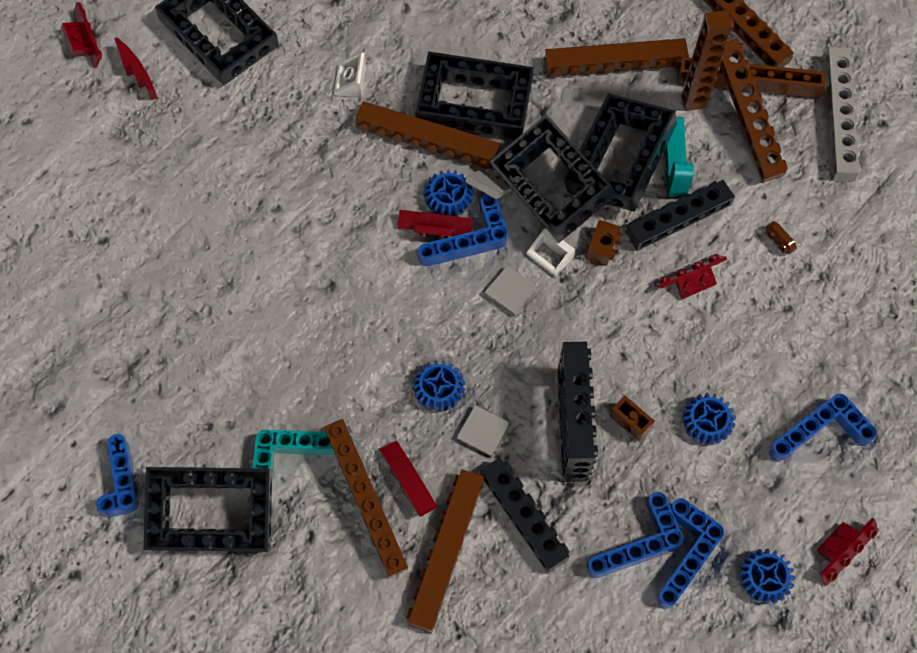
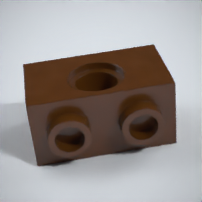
(607, 233)
(632, 418)

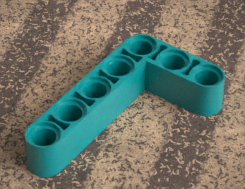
(678, 171)
(294, 446)

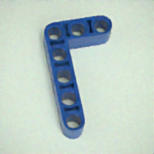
(470, 239)
(833, 413)
(642, 545)
(693, 555)

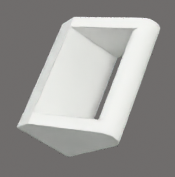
(563, 249)

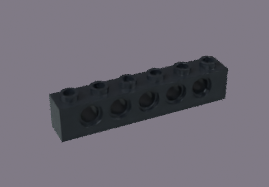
(642, 238)
(549, 559)

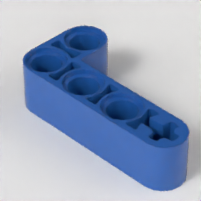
(120, 474)

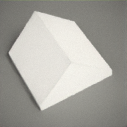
(350, 76)

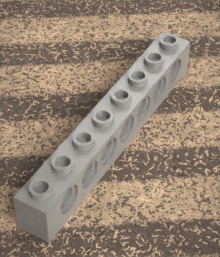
(836, 91)

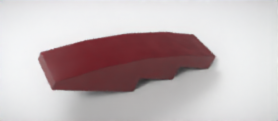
(134, 66)
(408, 478)

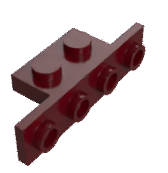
(80, 37)
(433, 223)
(693, 279)
(843, 547)

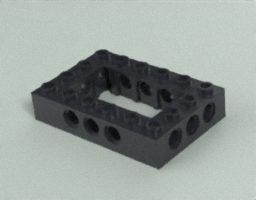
(258, 41)
(476, 72)
(618, 110)
(526, 149)
(574, 385)
(157, 509)

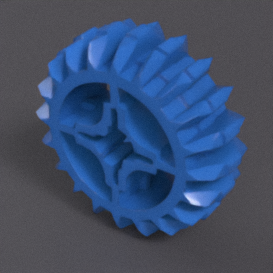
(443, 202)
(446, 387)
(704, 404)
(773, 581)

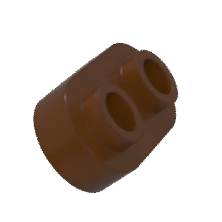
(780, 237)

